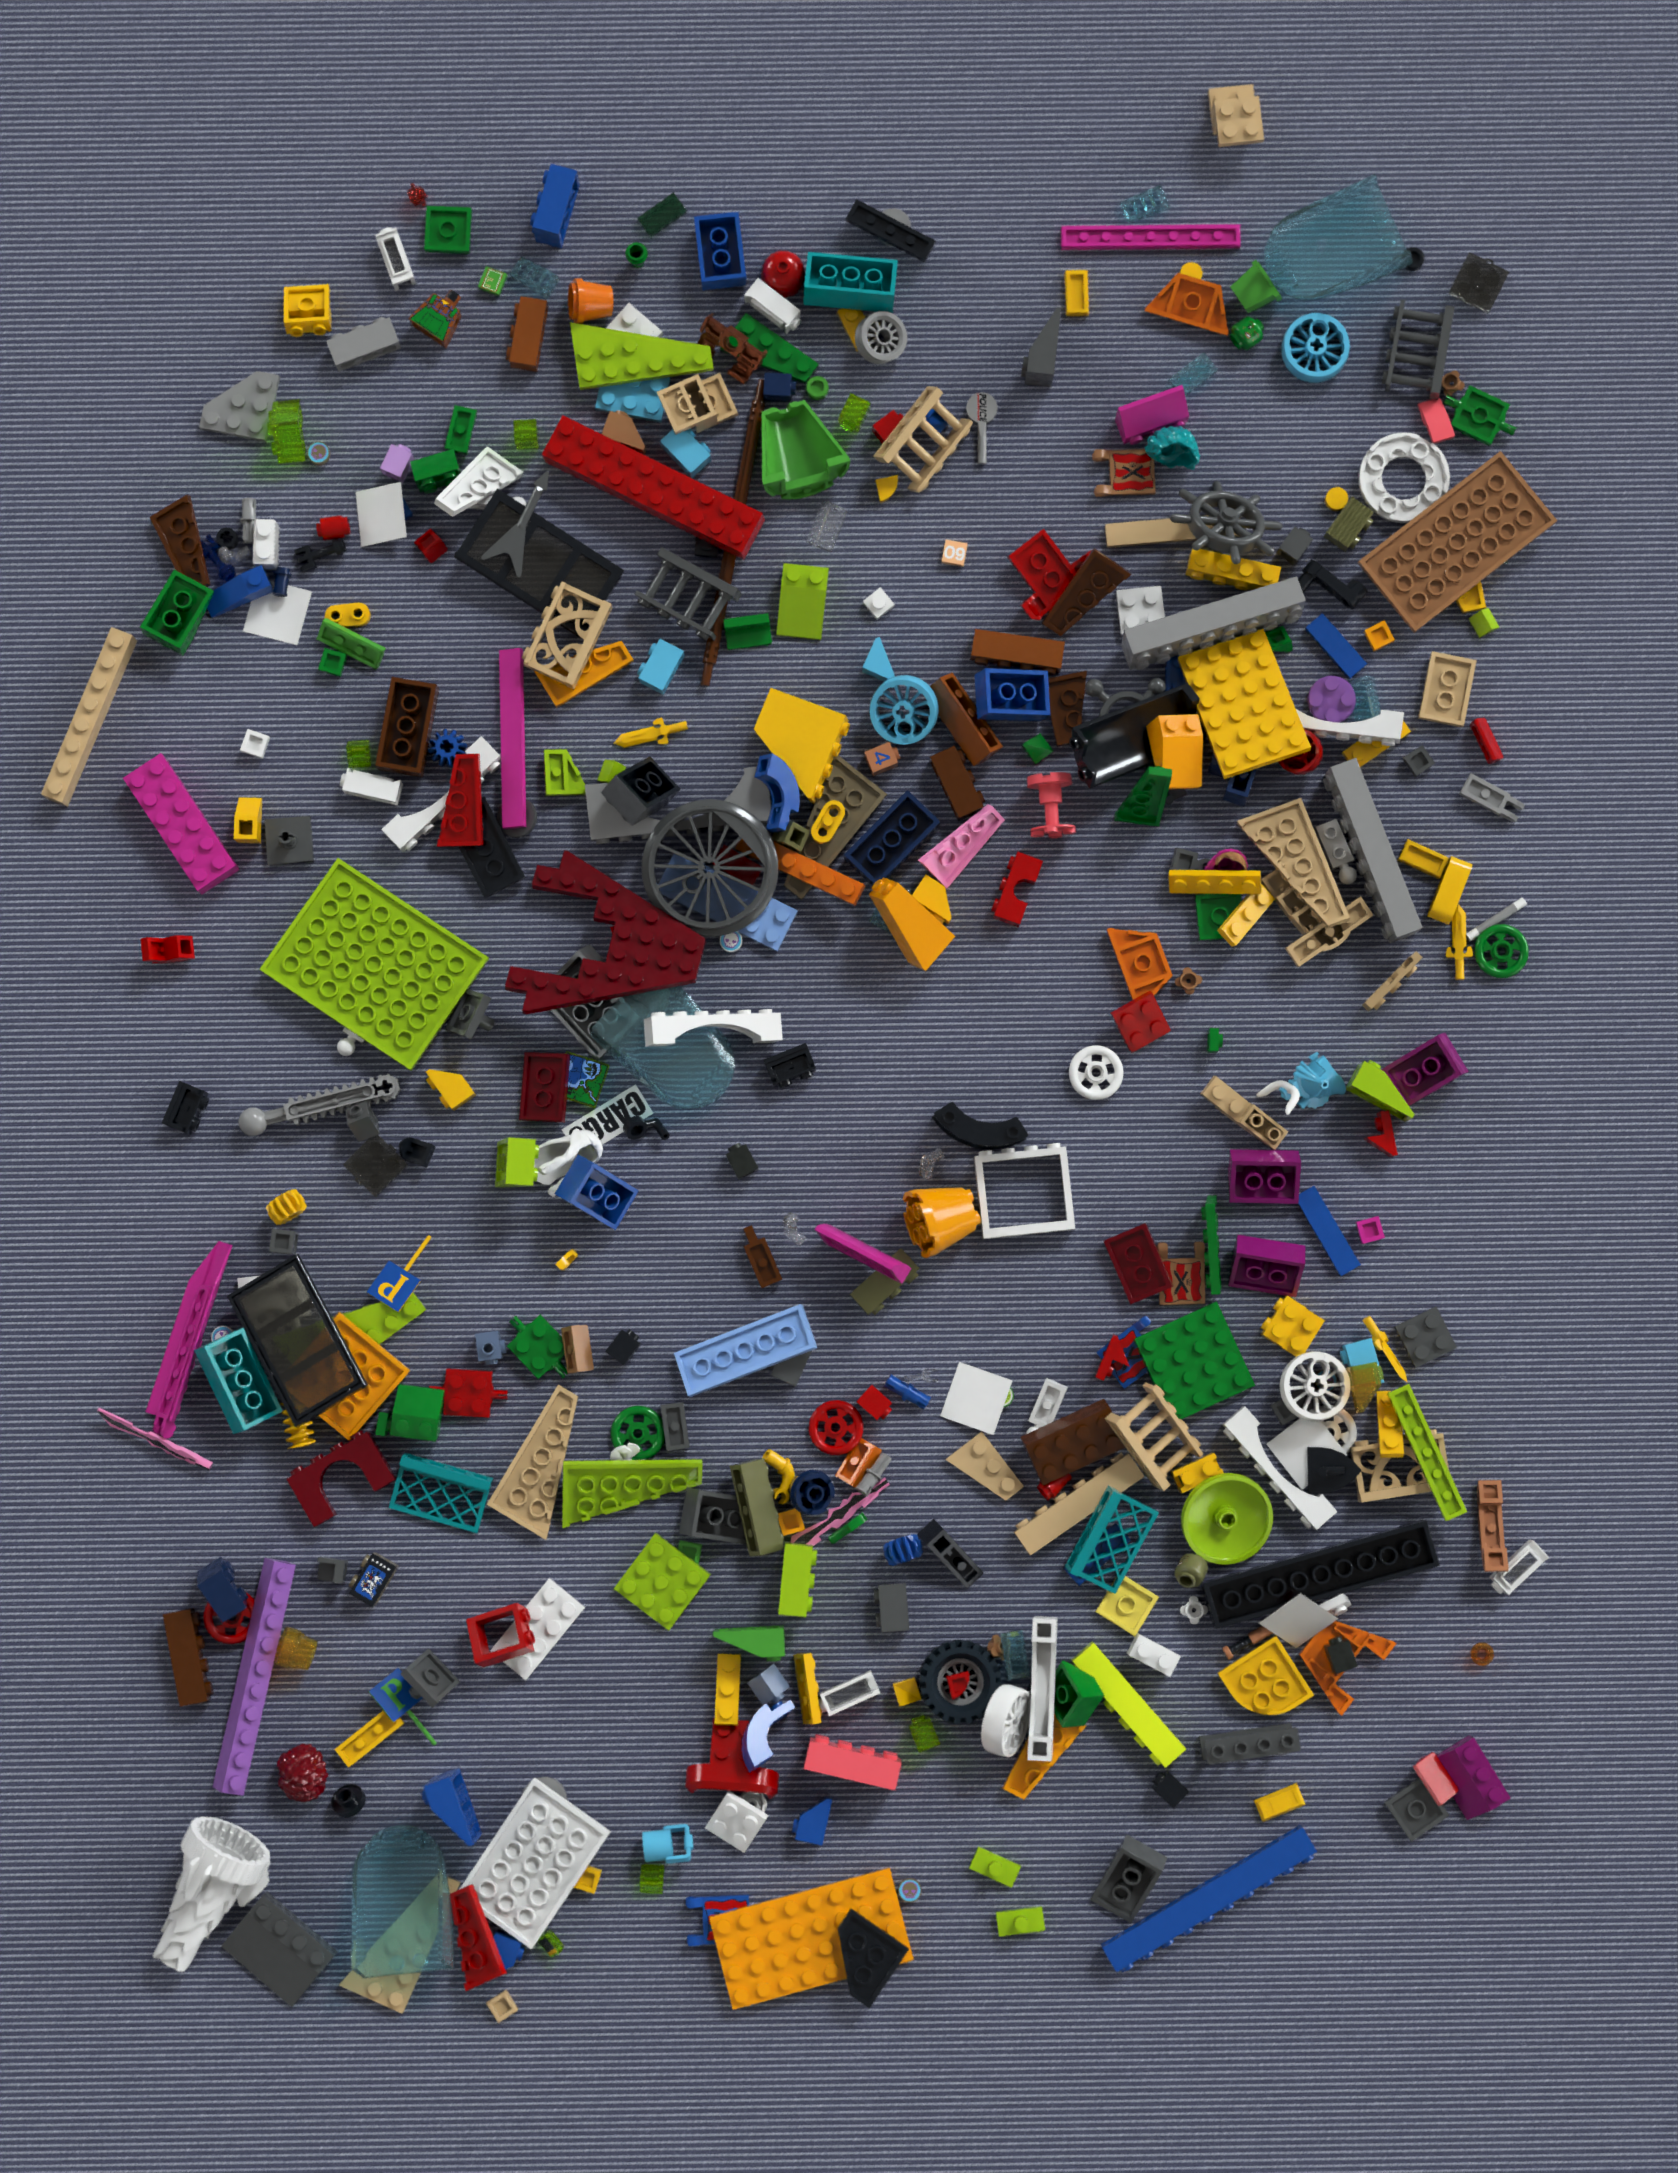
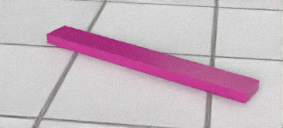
(1150, 237)
(512, 738)

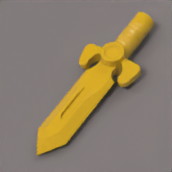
(650, 734)
(1459, 942)
(1379, 1340)

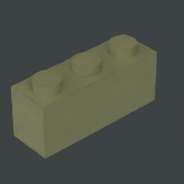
(879, 1287)

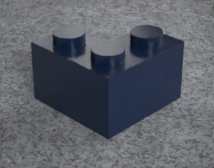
(1237, 787)
(219, 1589)

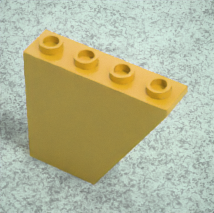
(803, 737)

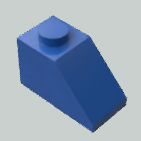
(813, 1822)
(509, 1948)

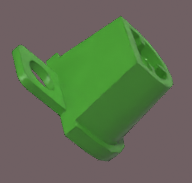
(1255, 288)

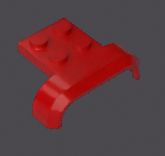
(1044, 571)
(728, 1768)

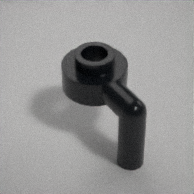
(636, 1127)

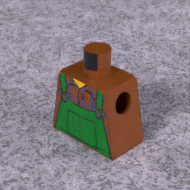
(438, 317)

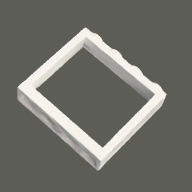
(1029, 1152)

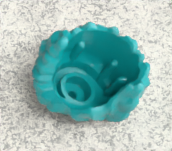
(1173, 447)

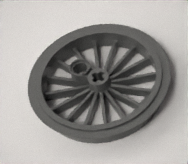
(748, 829)

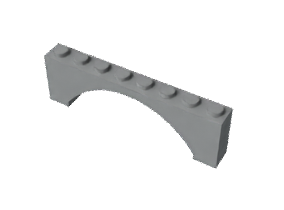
(608, 823)

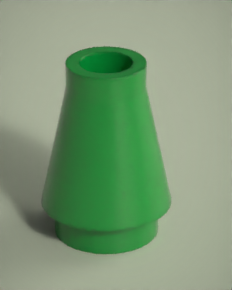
(636, 250)

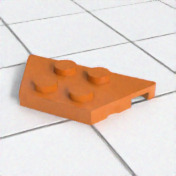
(1192, 303)
(1140, 960)

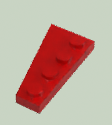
(463, 810)
(477, 1944)

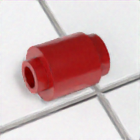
(333, 527)

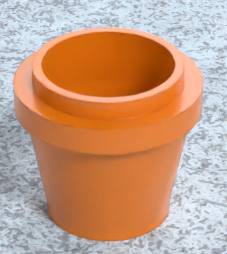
(589, 301)

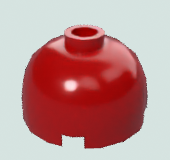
(783, 273)
(1307, 761)

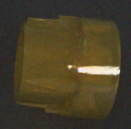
(295, 1649)

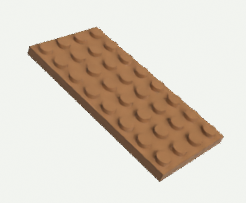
(1457, 541)

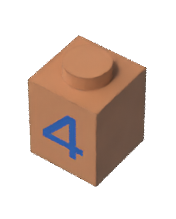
(882, 758)

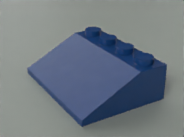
(452, 1804)

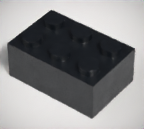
(640, 791)

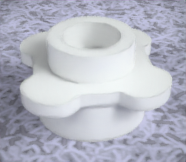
(1194, 1616)

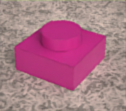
(1370, 1230)

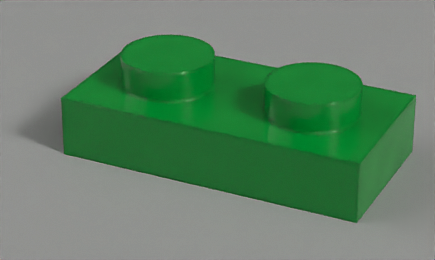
(461, 429)

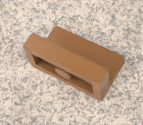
(577, 1348)

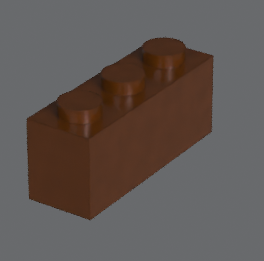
(957, 782)

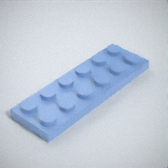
(766, 929)
(745, 1350)

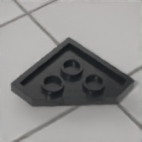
(868, 1956)

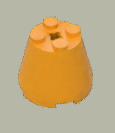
(939, 1217)

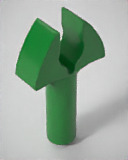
(847, 1528)

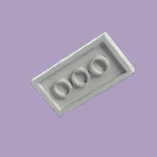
(551, 1615)

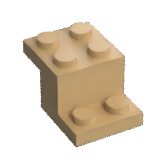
(1235, 115)
(697, 403)

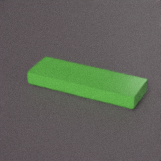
(351, 643)

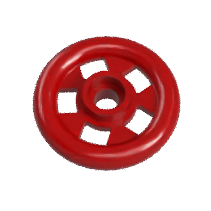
(840, 1447)
(218, 1631)

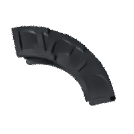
(977, 1133)

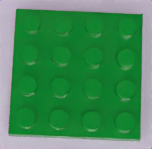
(1195, 1360)

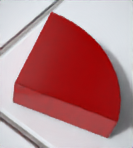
(957, 1683)

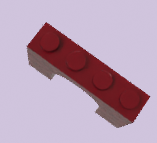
(308, 1481)

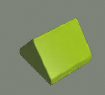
(1483, 622)
(609, 770)

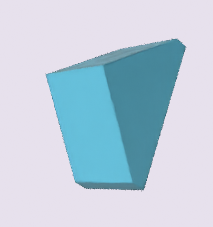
(877, 662)

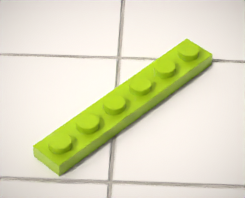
(1427, 1452)

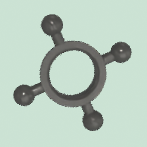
(1095, 689)

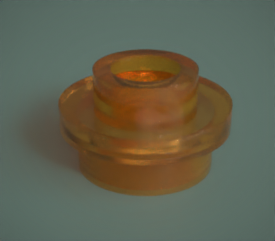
(1488, 1657)

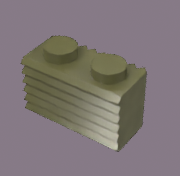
(1349, 524)

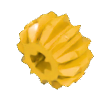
(286, 1207)

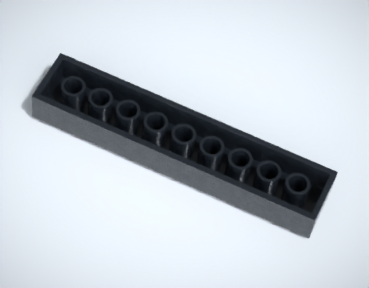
(1320, 1573)

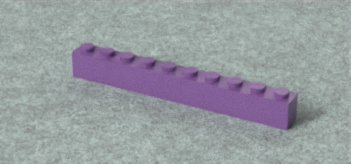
(253, 1676)

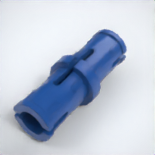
(907, 1391)

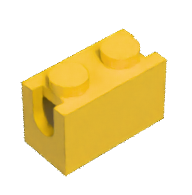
(1196, 1472)

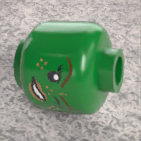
(1246, 333)

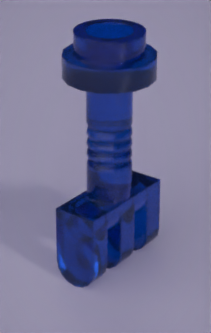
(226, 572)

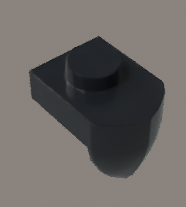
(416, 1151)

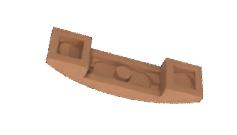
(1491, 1526)

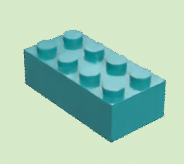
(850, 282)
(238, 1380)

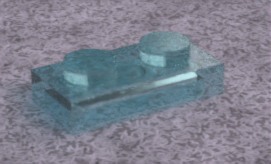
(1194, 374)

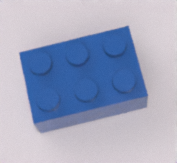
(555, 205)
(720, 251)
(1012, 694)
(596, 1192)

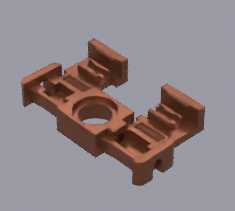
(748, 353)

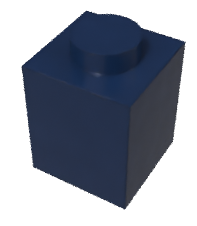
(778, 387)

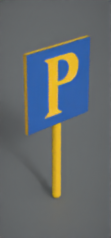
(395, 1284)

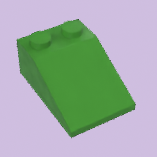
(760, 1641)

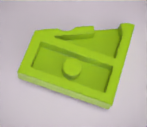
(561, 774)

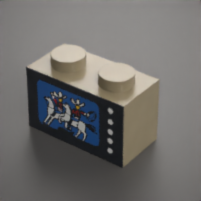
(373, 1579)

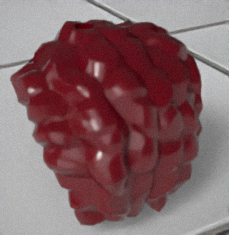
(302, 1773)

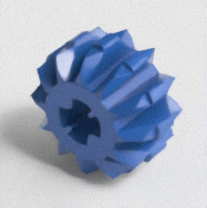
(439, 752)
(903, 1549)

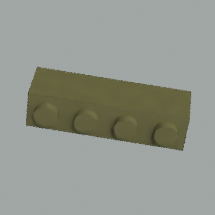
(757, 1507)

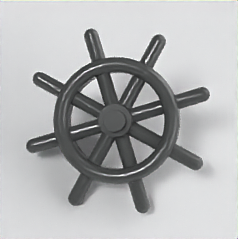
(1226, 522)

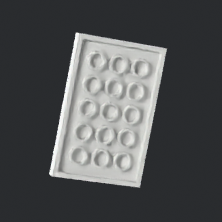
(535, 1862)

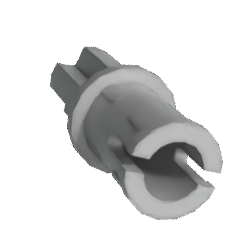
(248, 518)
(873, 1475)

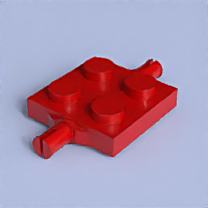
(469, 1392)

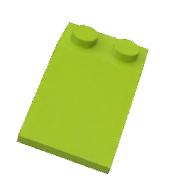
(802, 601)
(1376, 1088)
(516, 1162)

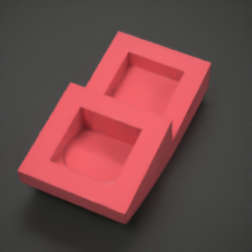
(1436, 420)

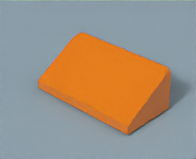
(857, 1461)

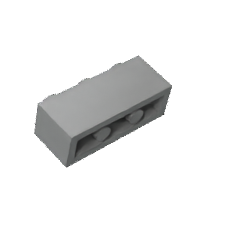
(363, 343)

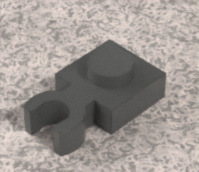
(1186, 860)

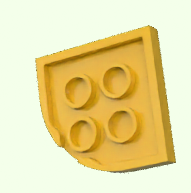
(1266, 1680)

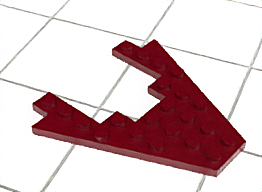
(644, 954)

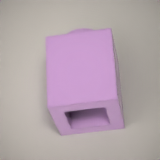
(397, 462)

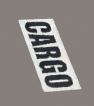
(610, 1117)

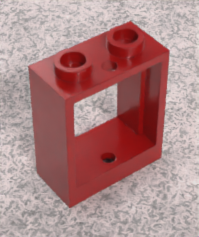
(479, 1640)

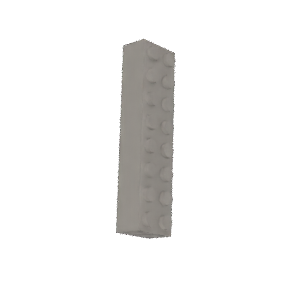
(1213, 623)
(1372, 851)

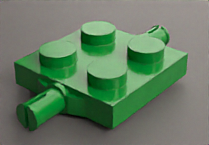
(1479, 415)
(538, 1347)

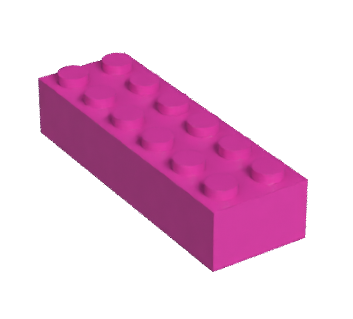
(181, 823)

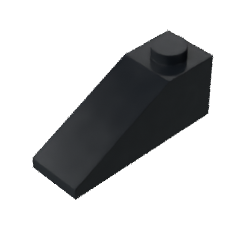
(950, 1553)

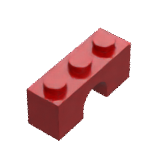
(1008, 907)

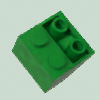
(435, 471)

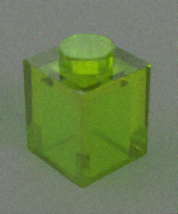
(854, 413)
(526, 434)
(923, 1733)

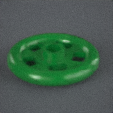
(1519, 944)
(650, 1417)

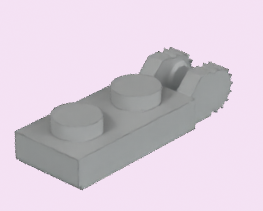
(1490, 797)

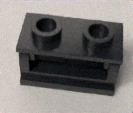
(790, 1065)
(186, 1108)

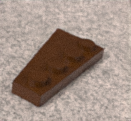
(181, 539)
(1090, 584)

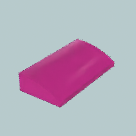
(863, 1252)

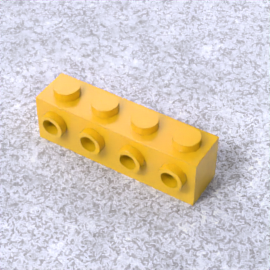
(1222, 571)

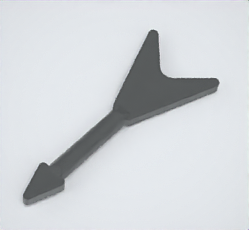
(513, 541)

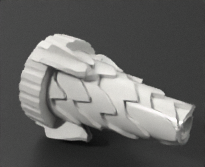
(218, 1868)

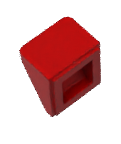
(431, 545)

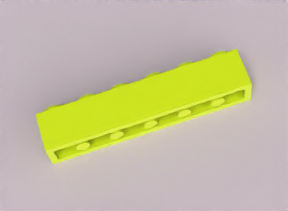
(1130, 1706)

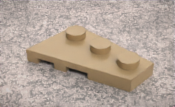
(1392, 982)
(986, 1466)

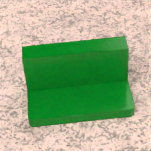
(747, 631)

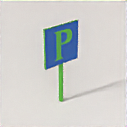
(395, 1700)

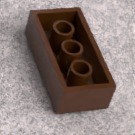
(407, 727)
(1071, 1442)

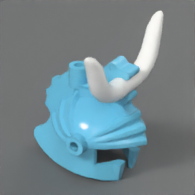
(1311, 1082)

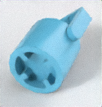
(659, 1844)

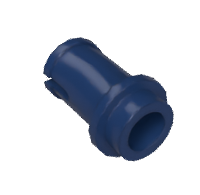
(281, 581)

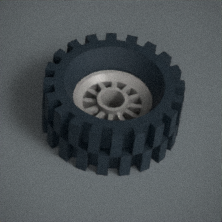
(932, 1678)

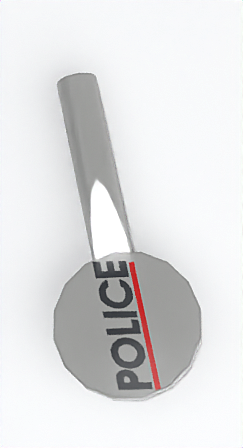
(981, 409)

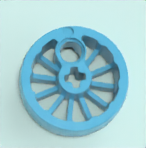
(1325, 322)
(899, 736)

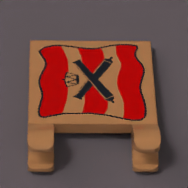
(1129, 472)
(1186, 1276)

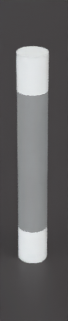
(1497, 918)

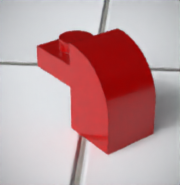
(168, 949)

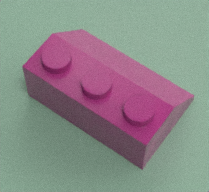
(1151, 414)

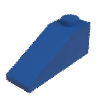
(240, 591)

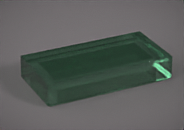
(661, 215)

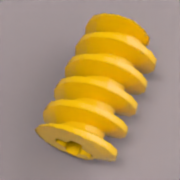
(299, 1435)

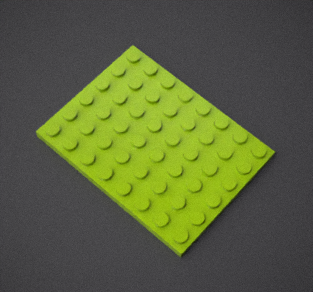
(374, 964)

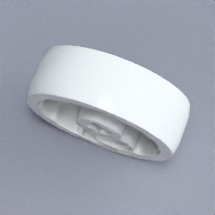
(1310, 1377)
(1006, 1720)

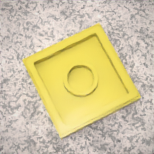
(1128, 1606)

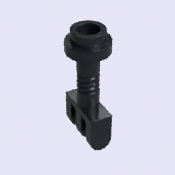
(310, 556)

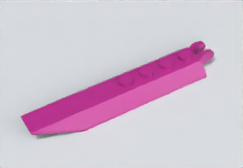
(184, 1339)

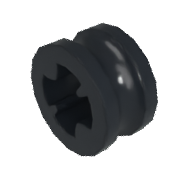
(222, 532)

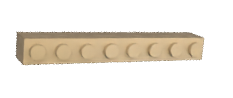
(89, 717)

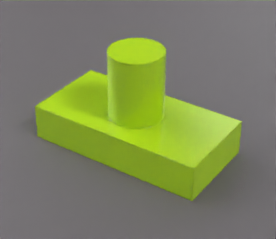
(994, 1866)
(1020, 1921)

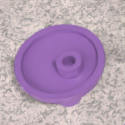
(1331, 699)

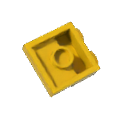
(307, 310)
(1291, 1326)

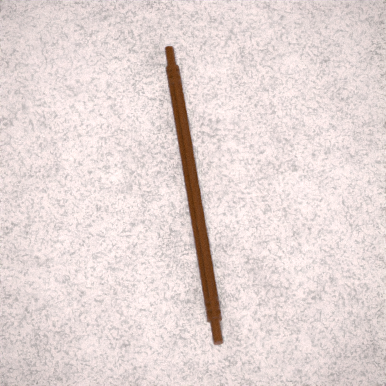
(740, 495)

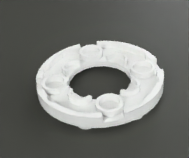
(1399, 446)

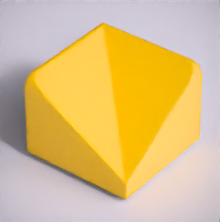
(906, 1691)

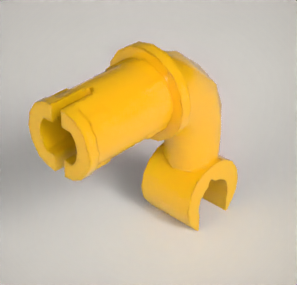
(783, 1468)

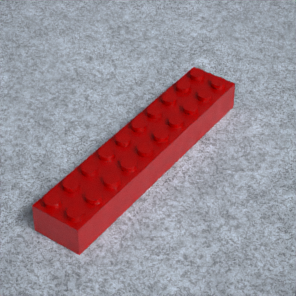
(653, 487)

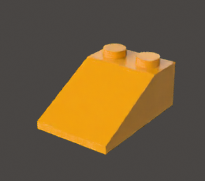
(1178, 746)

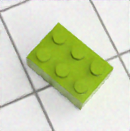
(797, 1579)

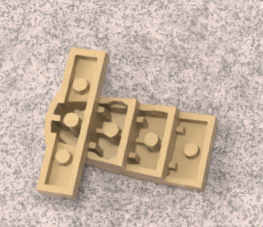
(1316, 935)

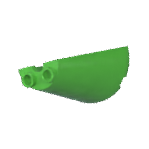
(799, 453)

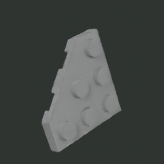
(243, 408)

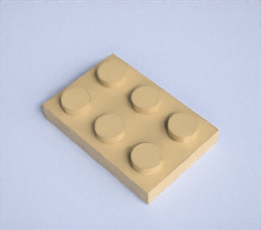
(1447, 689)

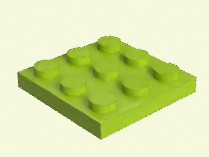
(662, 1581)

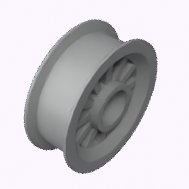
(886, 350)

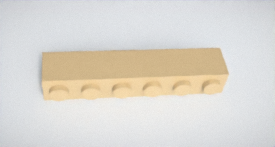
(1077, 1504)

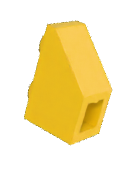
(248, 820)
(933, 898)
(452, 1086)

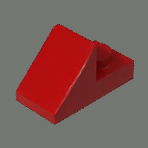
(1385, 1141)
(1113, 1352)

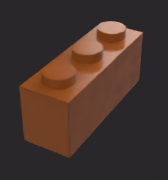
(527, 333)

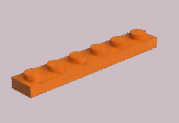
(813, 873)

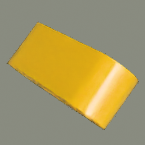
(1449, 890)

